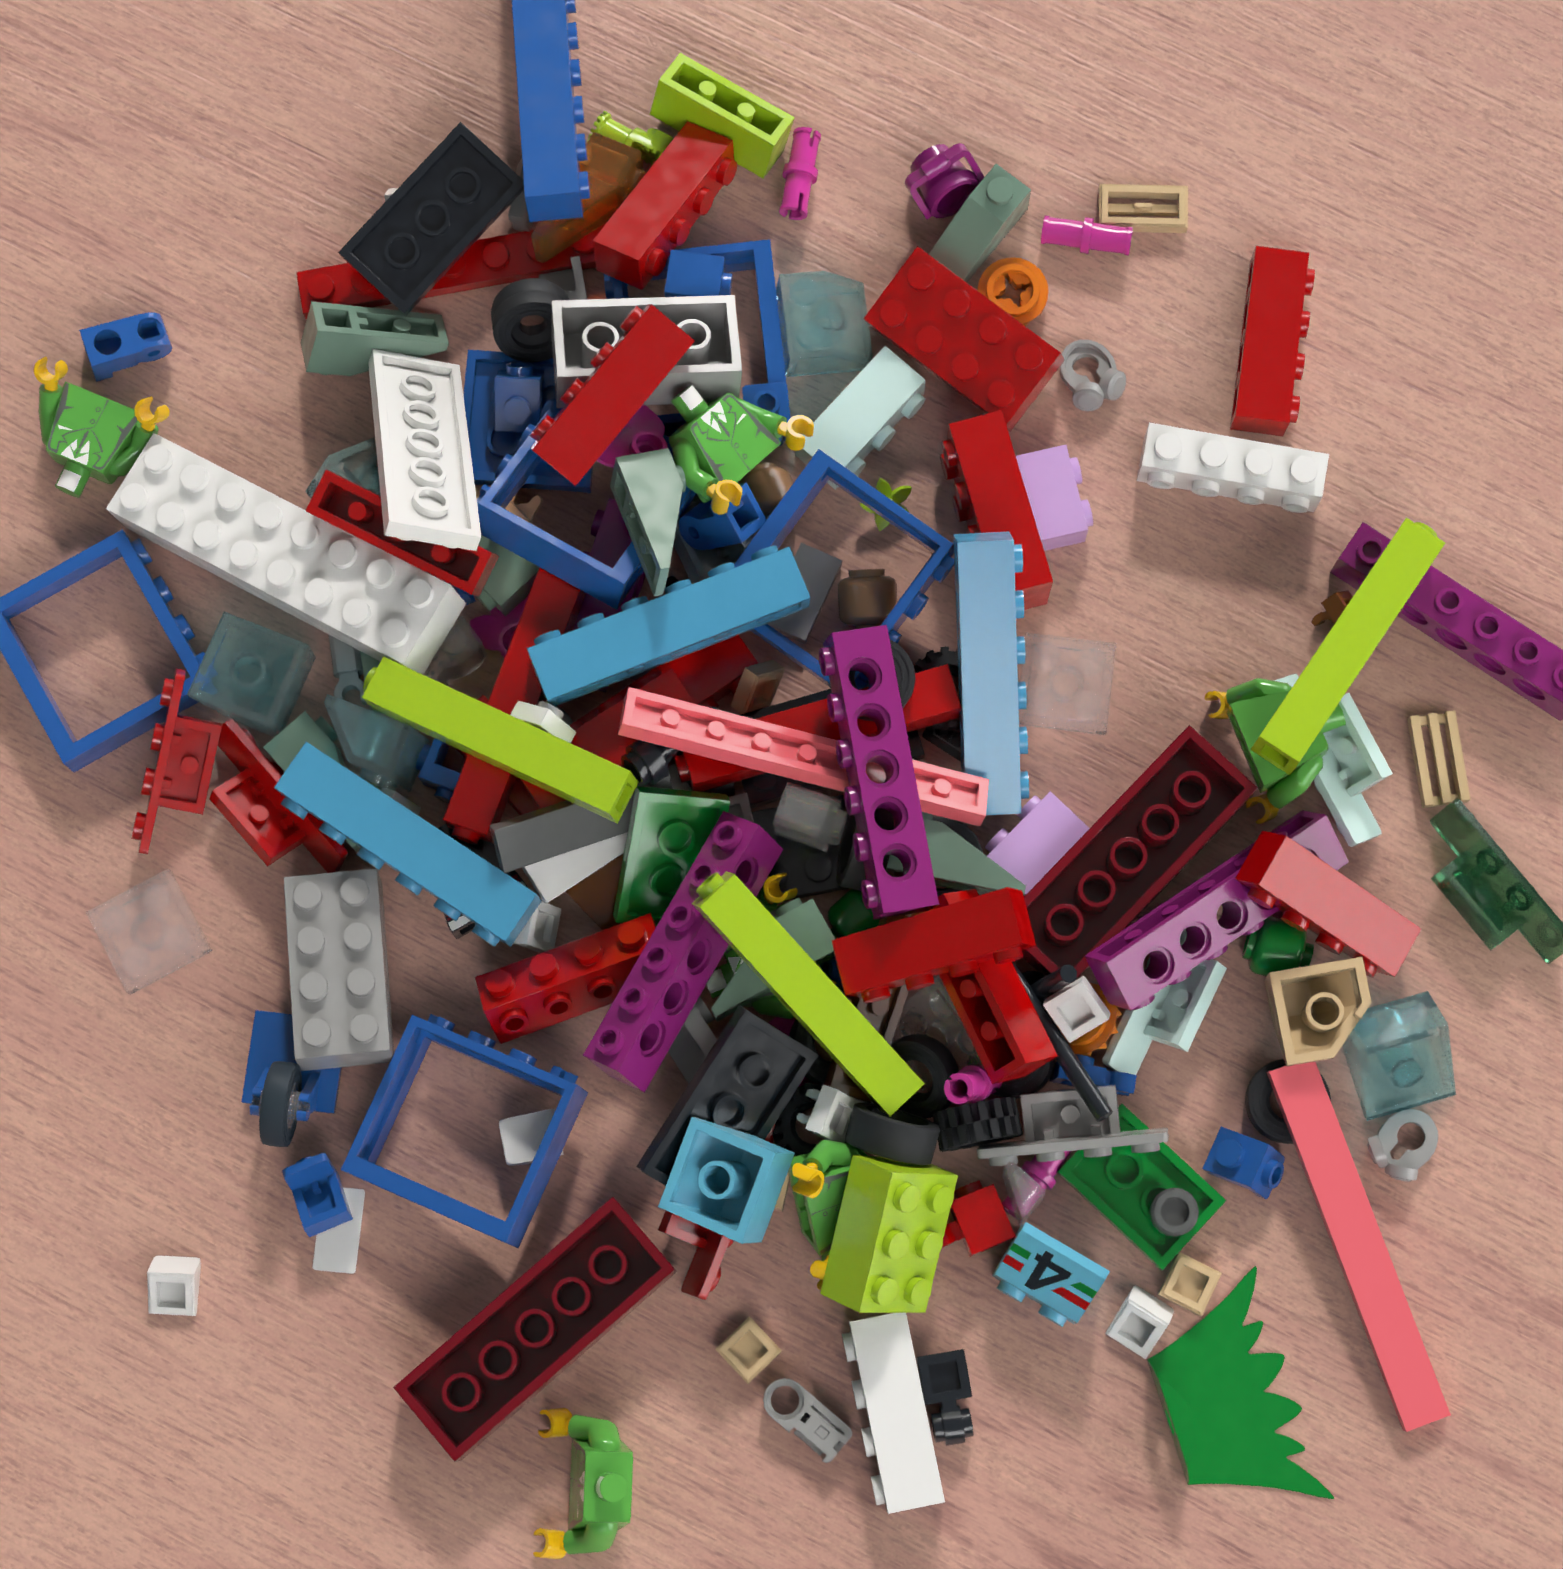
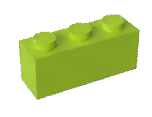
(715, 103)

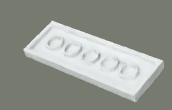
(423, 451)

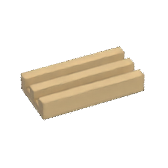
(1142, 224)
(1433, 721)

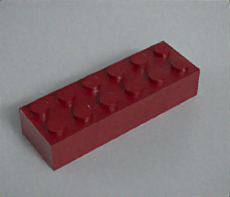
(1133, 852)
(534, 1330)

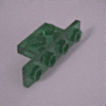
(1491, 888)

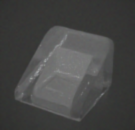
(1023, 1191)

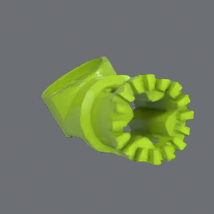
(649, 143)

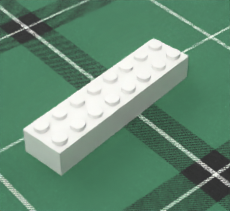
(286, 555)

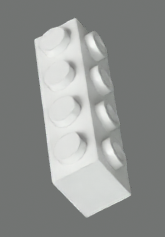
(1232, 468)

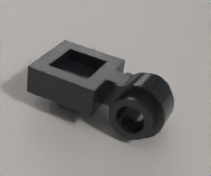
(944, 1381)

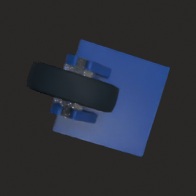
(278, 1086)

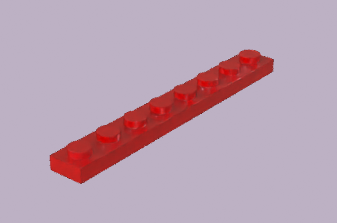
(484, 264)

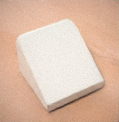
(523, 1136)
(173, 1285)
(1140, 1321)

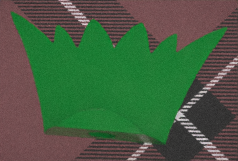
(1219, 1403)

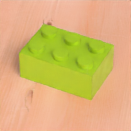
(888, 1235)

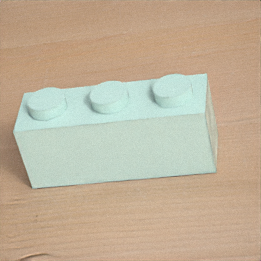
(866, 412)

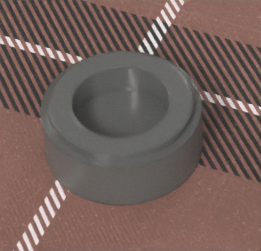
(1174, 1212)

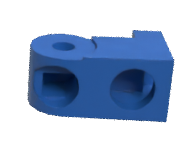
(125, 343)
(708, 530)

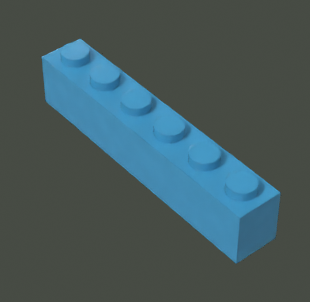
(668, 626)
(988, 665)
(408, 845)

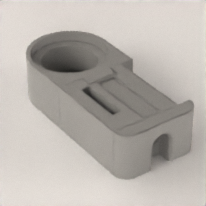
(813, 1421)

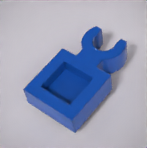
(1101, 1076)

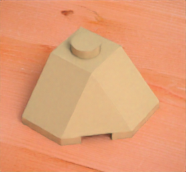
(1317, 1007)

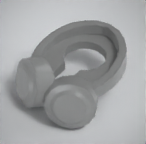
(1087, 394)
(1407, 1166)

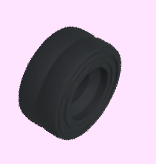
(518, 301)

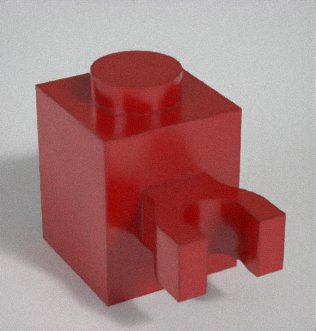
(978, 1219)

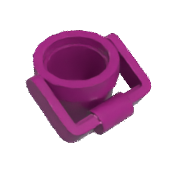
(942, 179)

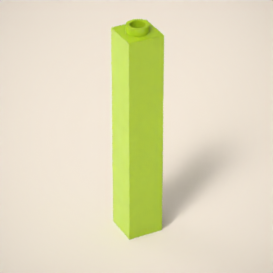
(1348, 645)
(499, 739)
(806, 991)

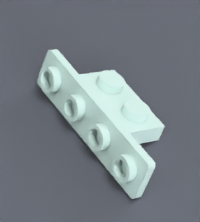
(1348, 770)
(1168, 1019)

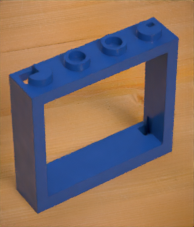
(738, 257)
(791, 509)
(544, 549)
(133, 723)
(391, 1096)

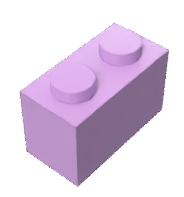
(1054, 496)
(1037, 841)

